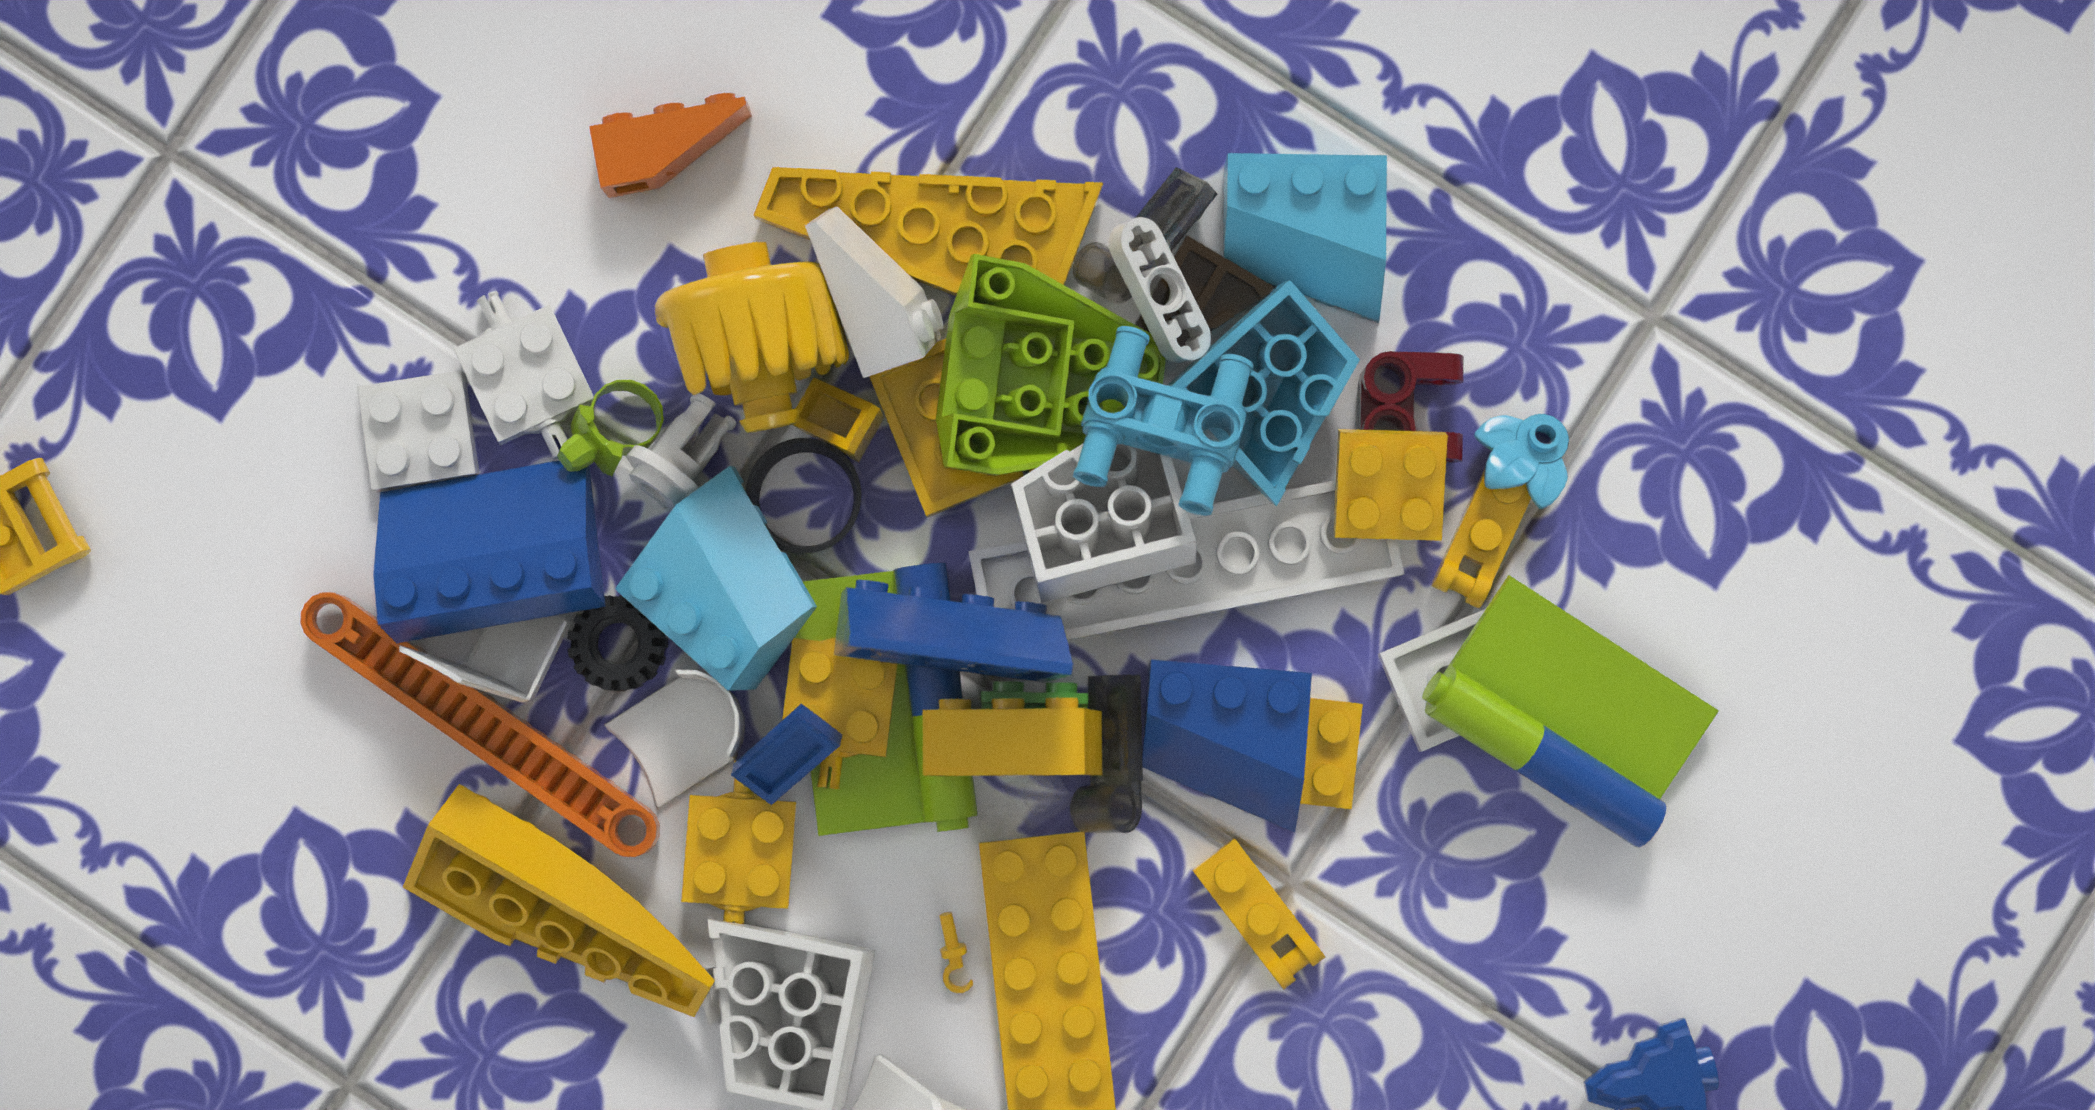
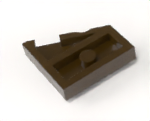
(1216, 283)

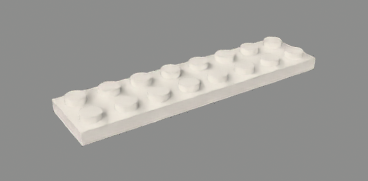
(1243, 558)

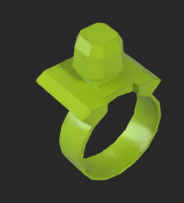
(590, 446)

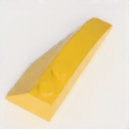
(533, 889)

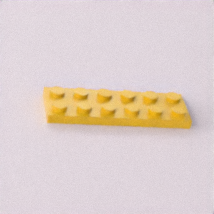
(1047, 973)

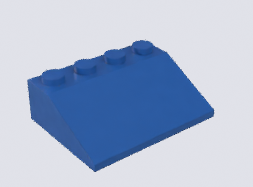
(486, 551)
(951, 634)

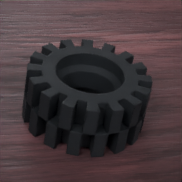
(616, 676)

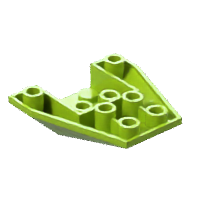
(1022, 367)

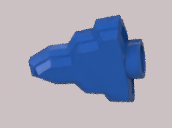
(1658, 1074)

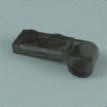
(1173, 209)
(1114, 798)

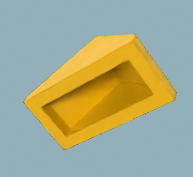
(838, 418)

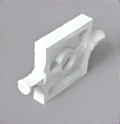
(524, 374)

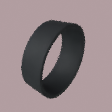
(795, 446)

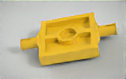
(846, 694)
(738, 852)

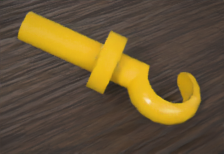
(953, 952)

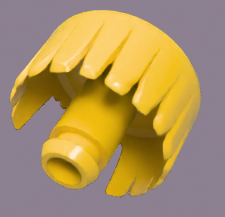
(754, 331)

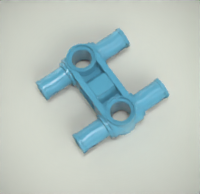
(1163, 420)

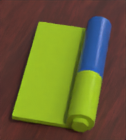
(1570, 711)
(891, 788)

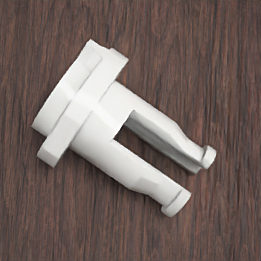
(666, 470)

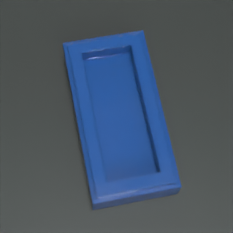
(786, 754)

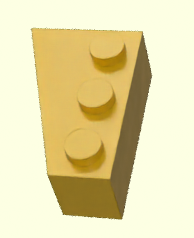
(1012, 739)

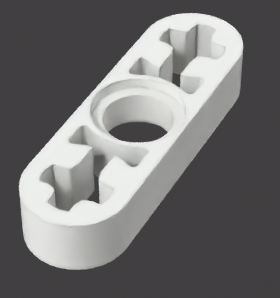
(1138, 283)

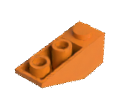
(654, 148)

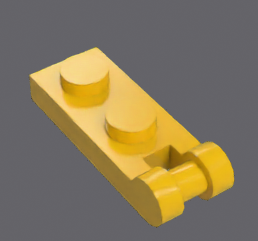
(1483, 539)
(1257, 911)

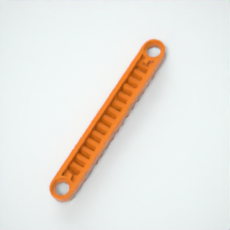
(482, 727)

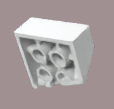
(1105, 534)
(788, 1013)

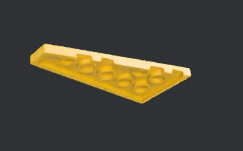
(941, 220)

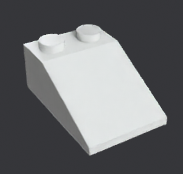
(875, 298)

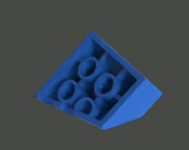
(1230, 734)

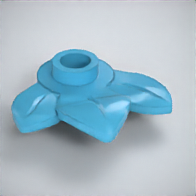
(1521, 459)

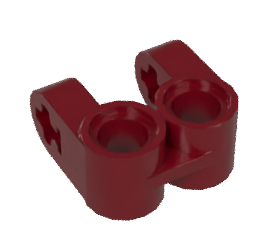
(1398, 407)

